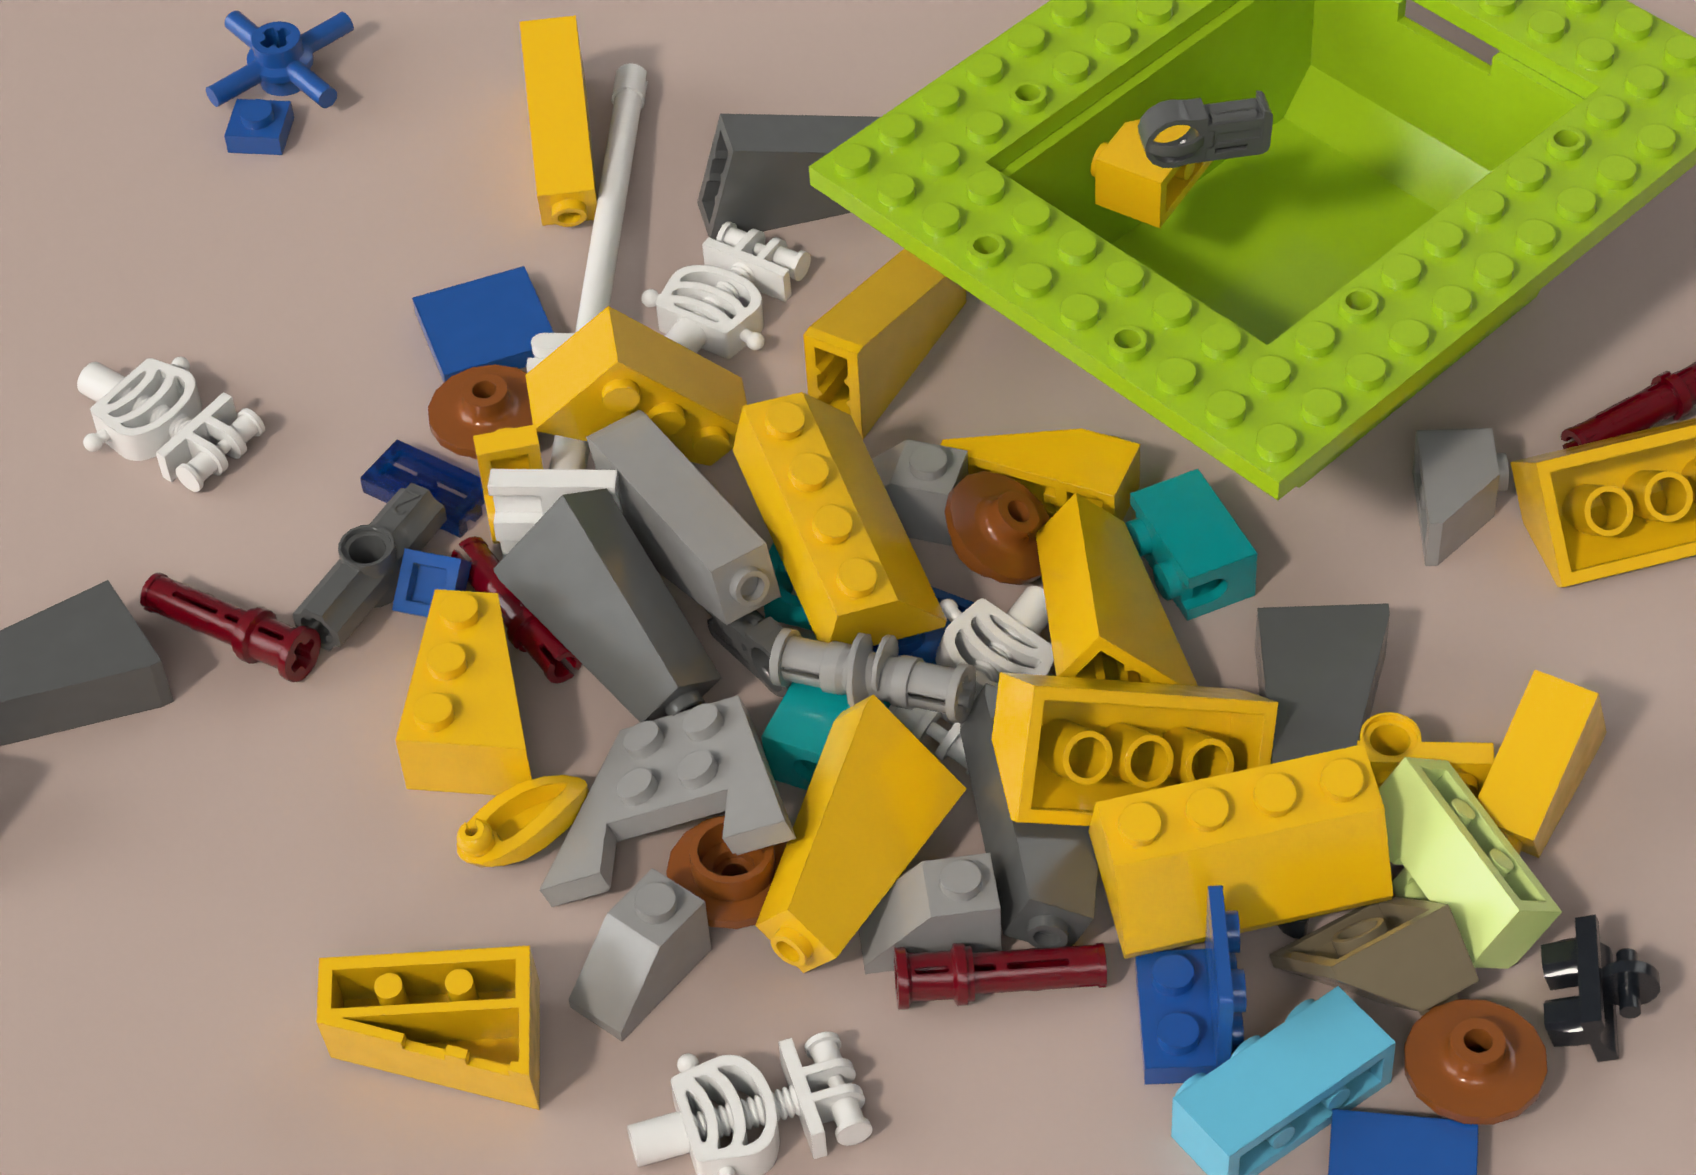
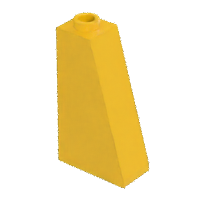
(559, 121)
(878, 337)
(1102, 601)
(855, 833)

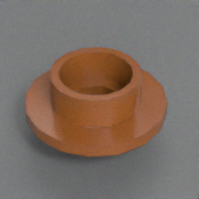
(478, 404)
(996, 527)
(727, 882)
(1475, 1062)

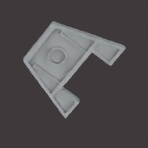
(669, 776)

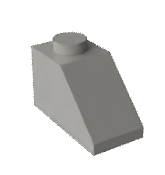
(919, 483)
(1455, 486)
(933, 909)
(641, 954)

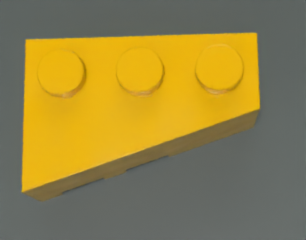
(627, 367)
(462, 702)
(438, 1018)

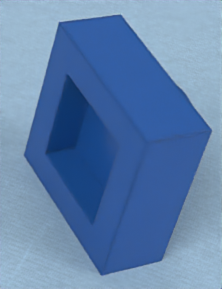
(259, 126)
(423, 574)

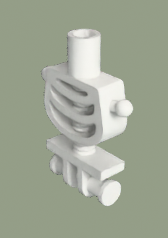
(721, 301)
(162, 416)
(993, 645)
(814, 1094)

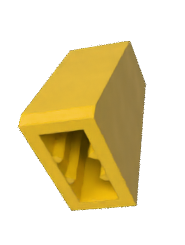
(1542, 760)

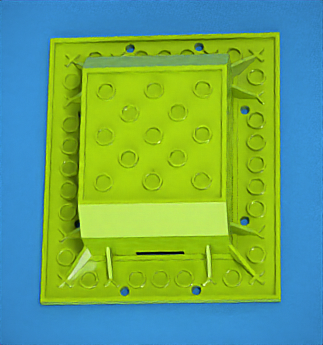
(1298, 284)

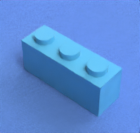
(1282, 1087)

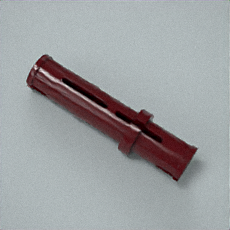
(1665, 398)
(522, 626)

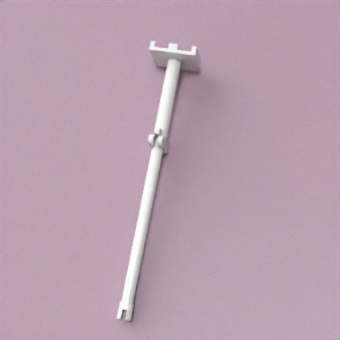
(527, 494)

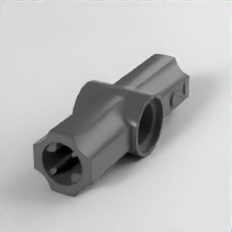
(370, 565)

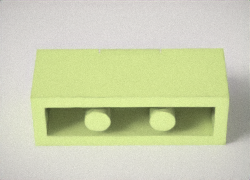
(1462, 860)

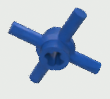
(280, 59)

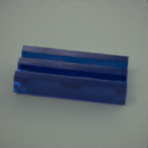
(385, 479)

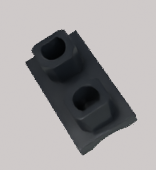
(1601, 986)

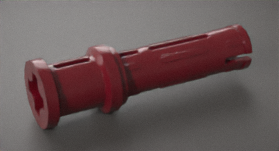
(251, 633)
(962, 974)

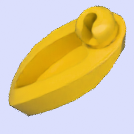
(521, 821)

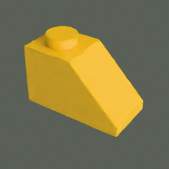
(1134, 185)

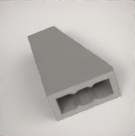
(685, 521)

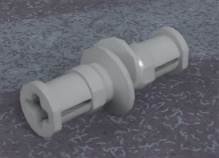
(861, 673)

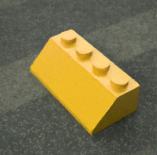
(1612, 503)
(833, 521)
(1101, 739)
(1276, 837)

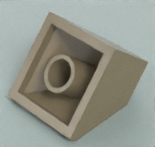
(1387, 952)

